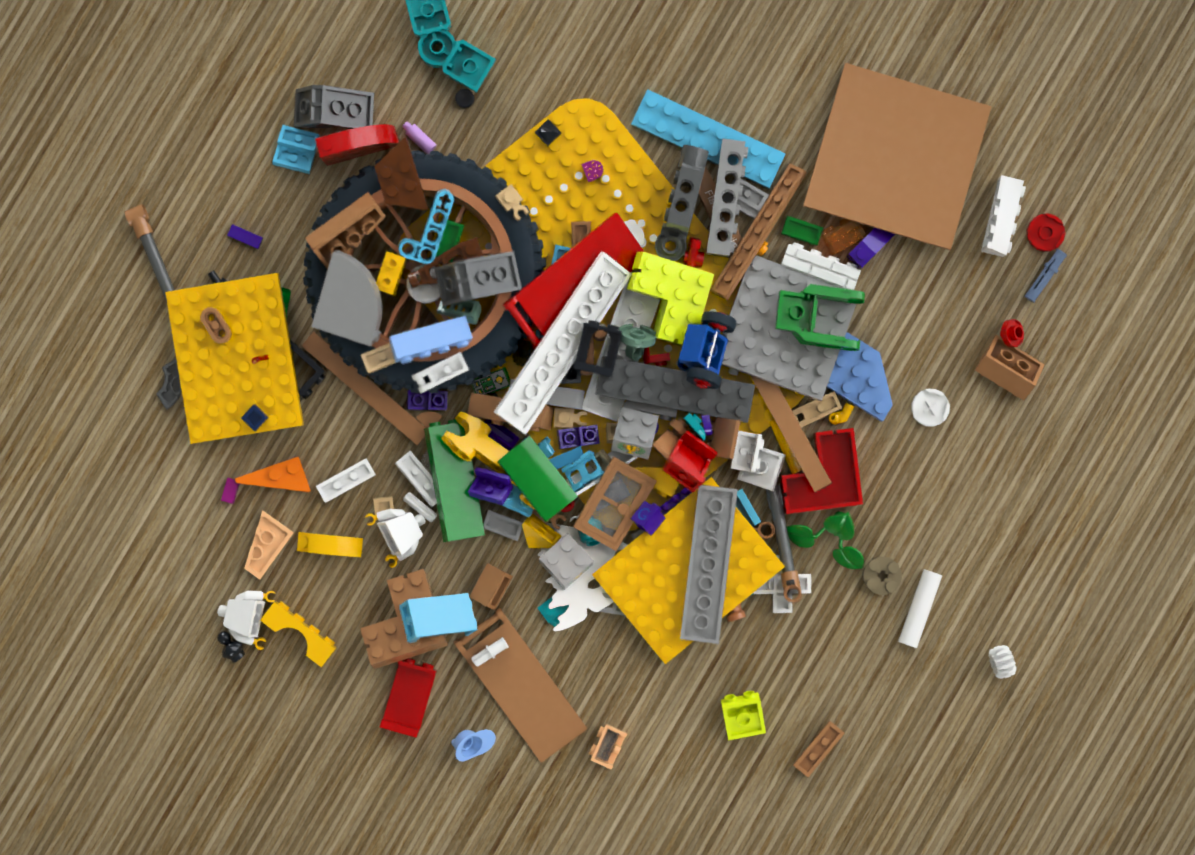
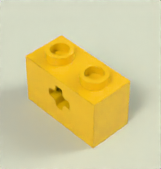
(391, 273)

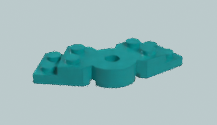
(458, 59)

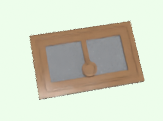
(614, 503)

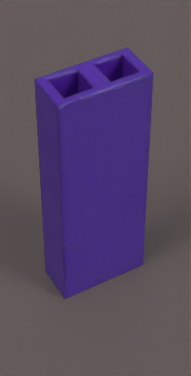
(245, 236)

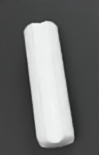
(420, 507)

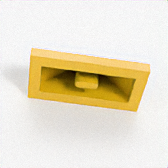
(539, 533)

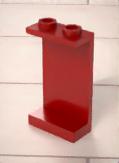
(409, 697)

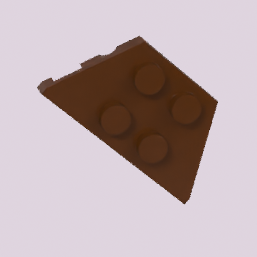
(400, 178)

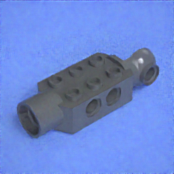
(692, 167)

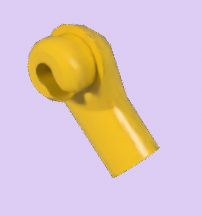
(841, 416)

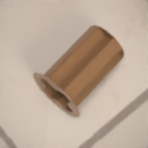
(600, 335)

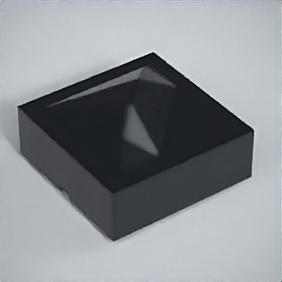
(548, 132)

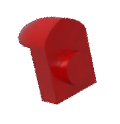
(658, 359)

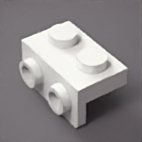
(747, 452)

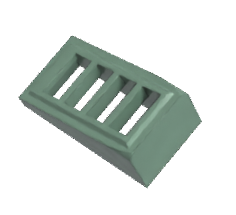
(472, 317)

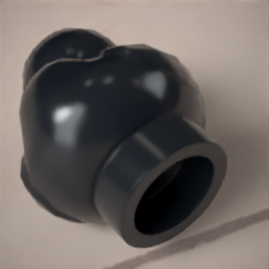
(232, 648)

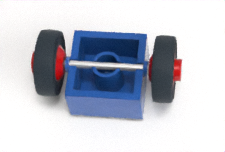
(705, 349)

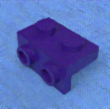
(491, 486)

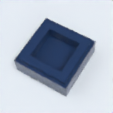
(254, 417)

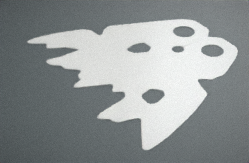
(578, 594)

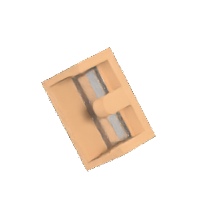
(608, 745)

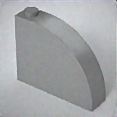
(349, 301)

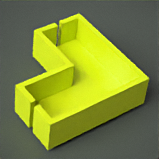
(679, 287)

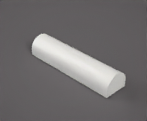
(920, 608)

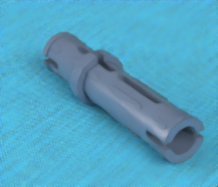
(1049, 269)

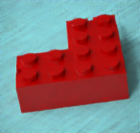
(840, 462)

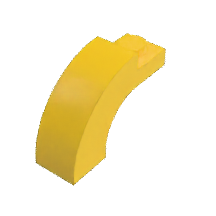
(329, 544)

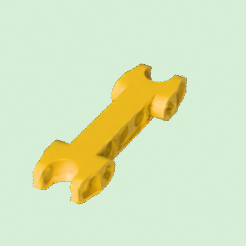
(477, 444)

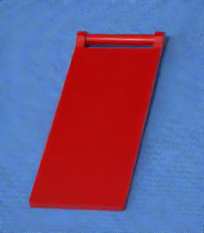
(553, 287)

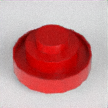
(1012, 333)

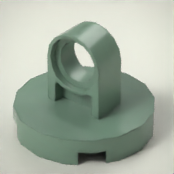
(636, 340)

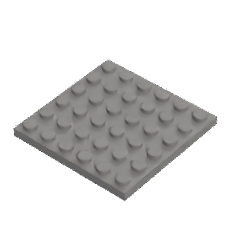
(773, 353)

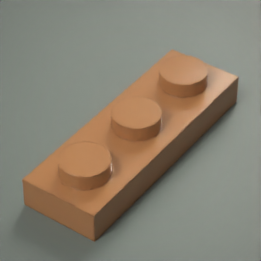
(818, 748)

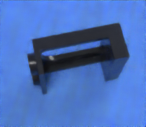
(615, 338)

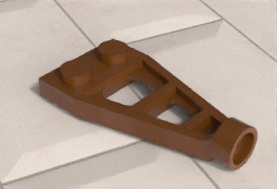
(467, 249)

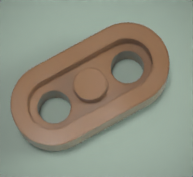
(215, 326)
(680, 426)

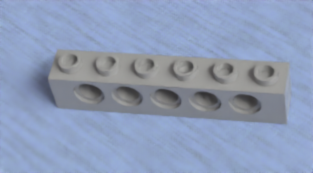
(728, 148)

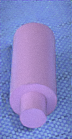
(419, 137)

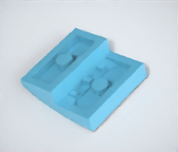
(295, 149)

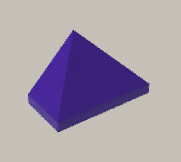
(502, 435)

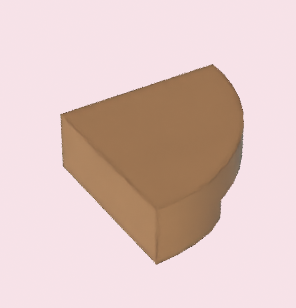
(429, 417)

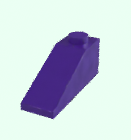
(869, 247)

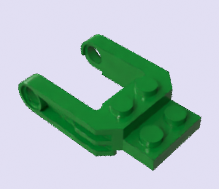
(798, 314)

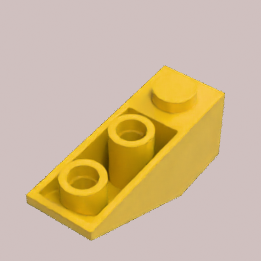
(665, 484)

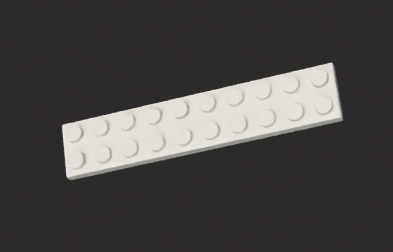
(561, 343)

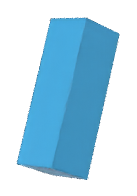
(566, 458)

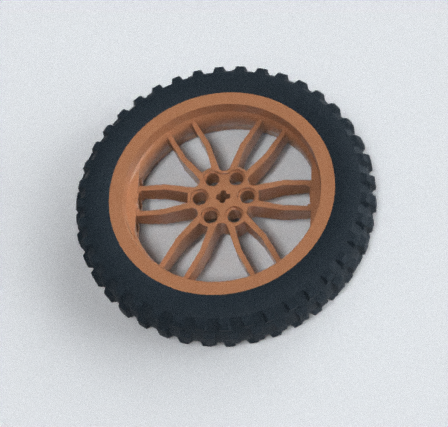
(475, 192)

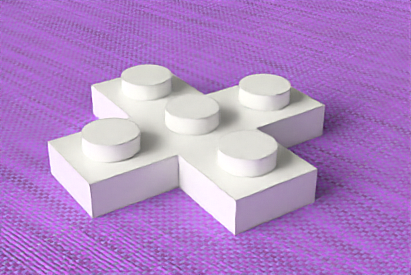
(775, 587)

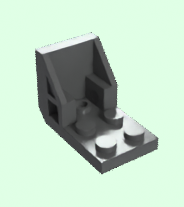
(332, 107)
(477, 278)

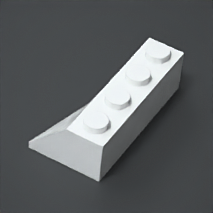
(1002, 216)

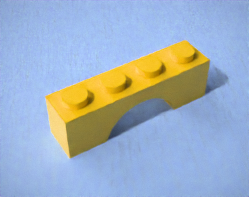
(318, 648)

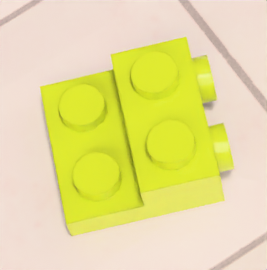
(743, 715)

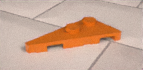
(284, 475)

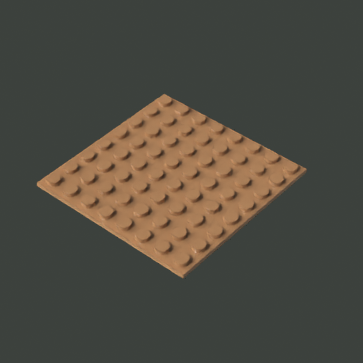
(897, 156)

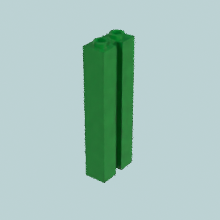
(452, 478)

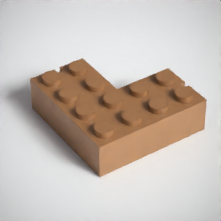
(387, 639)

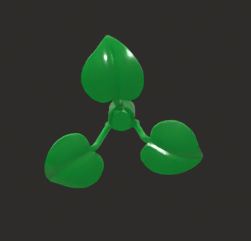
(839, 525)

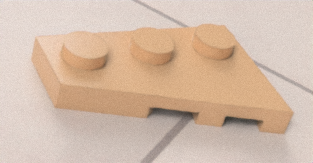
(267, 544)

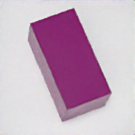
(230, 491)

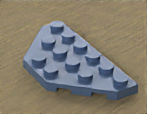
(862, 380)

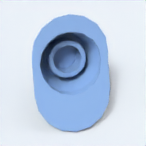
(472, 744)

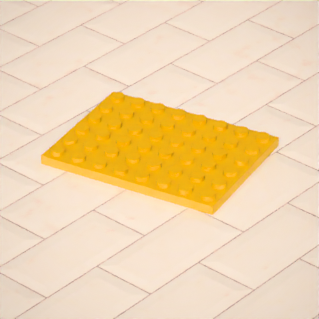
(220, 378)
(652, 574)

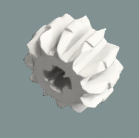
(1002, 662)

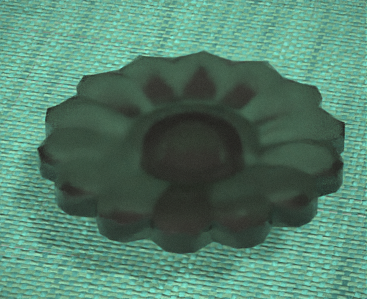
(523, 353)

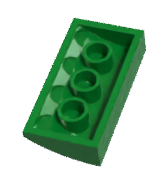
(537, 479)

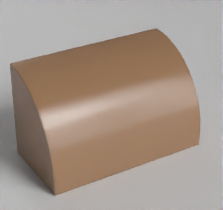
(491, 586)

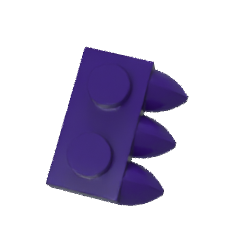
(667, 506)

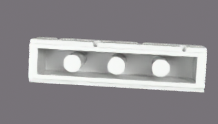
(820, 267)

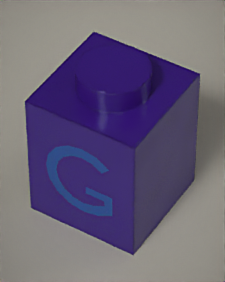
(648, 517)

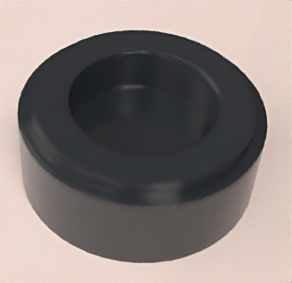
(464, 98)

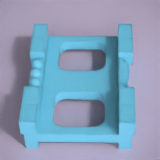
(580, 466)

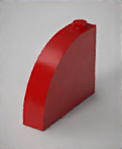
(356, 143)

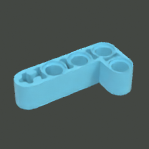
(431, 225)

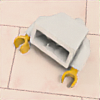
(399, 531)
(244, 616)

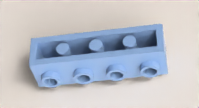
(430, 339)

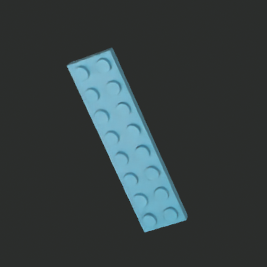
(686, 127)

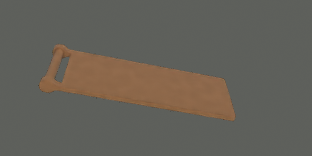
(523, 689)

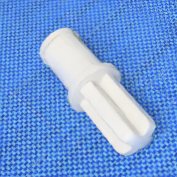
(490, 652)

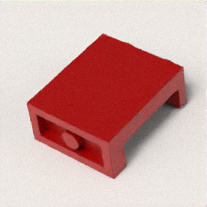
(689, 461)

